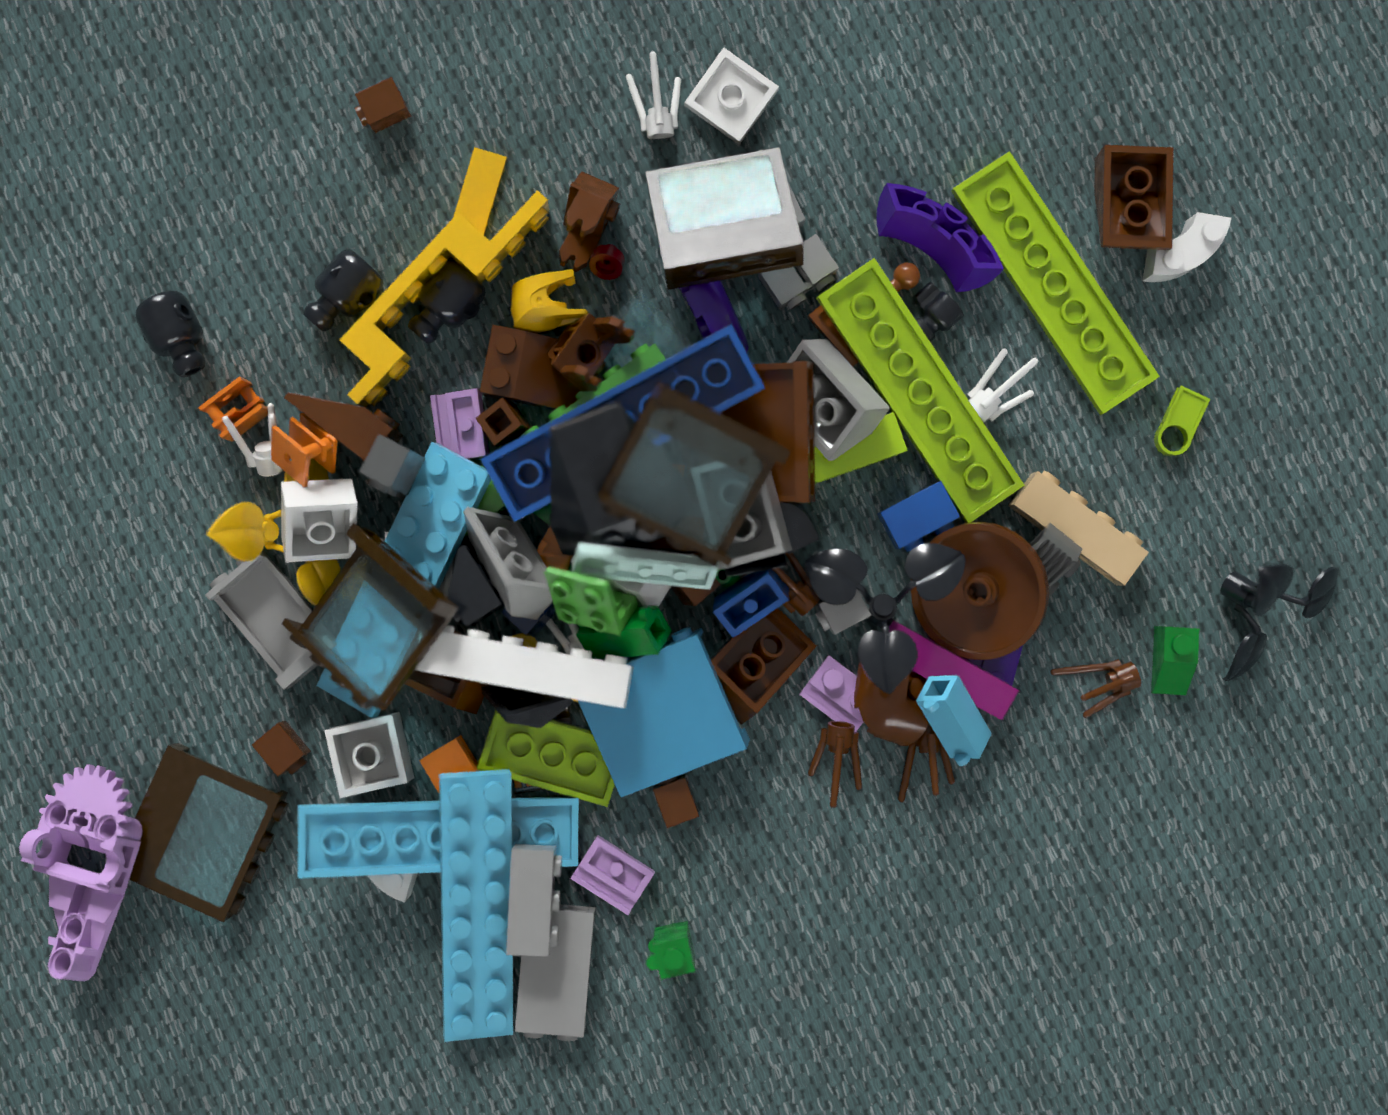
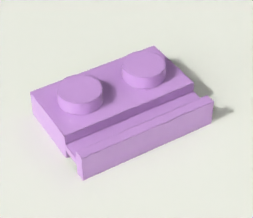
(456, 423)
(833, 691)
(612, 874)

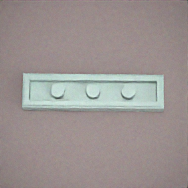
(643, 566)

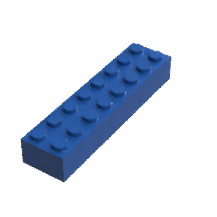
(710, 372)

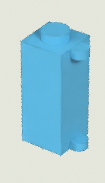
(954, 718)

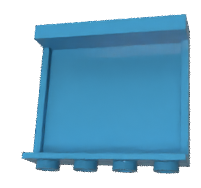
(671, 718)

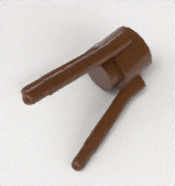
(801, 596)
(1119, 680)
(839, 738)
(928, 744)

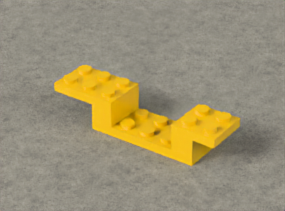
(470, 250)

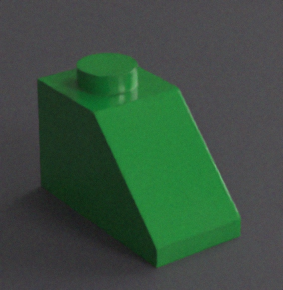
(1174, 659)

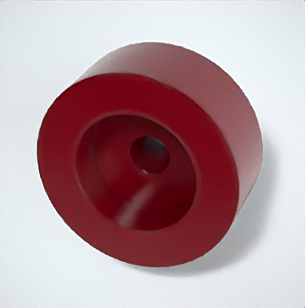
(607, 262)

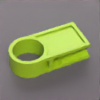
(1183, 413)

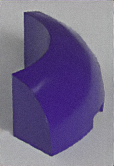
(940, 233)
(713, 308)

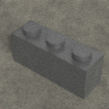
(391, 467)

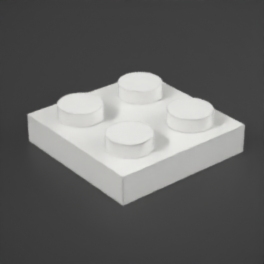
(731, 96)

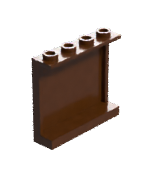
(786, 416)

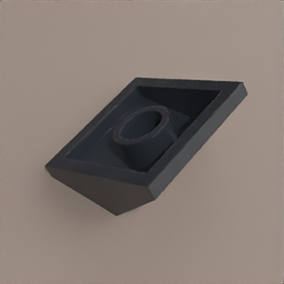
(524, 706)

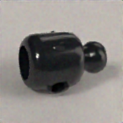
(346, 287)
(448, 299)
(172, 330)

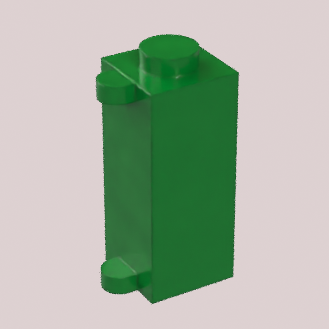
(641, 636)
(672, 950)

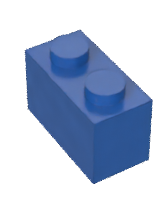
(918, 516)
(750, 600)

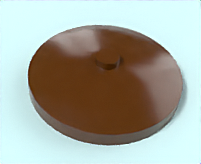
(997, 598)

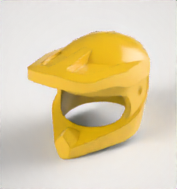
(533, 308)

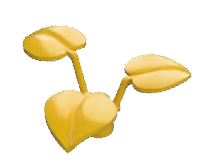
(245, 533)

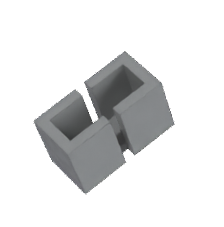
(787, 286)

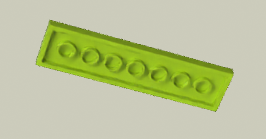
(1055, 283)
(920, 390)

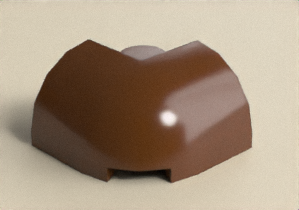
(894, 715)

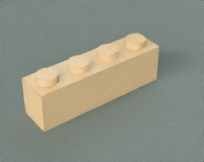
(1102, 545)

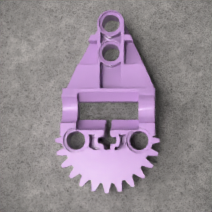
(84, 902)

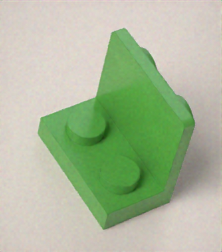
(589, 601)

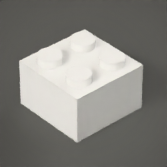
(317, 520)
(369, 755)

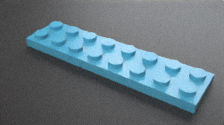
(429, 526)
(406, 835)
(475, 903)

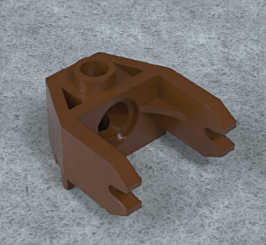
(587, 213)
(597, 340)

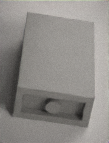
(257, 602)
(556, 986)

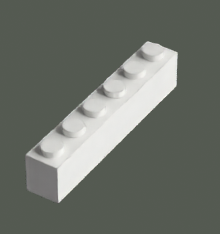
(529, 668)

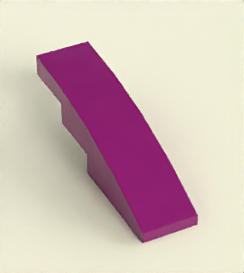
(984, 688)

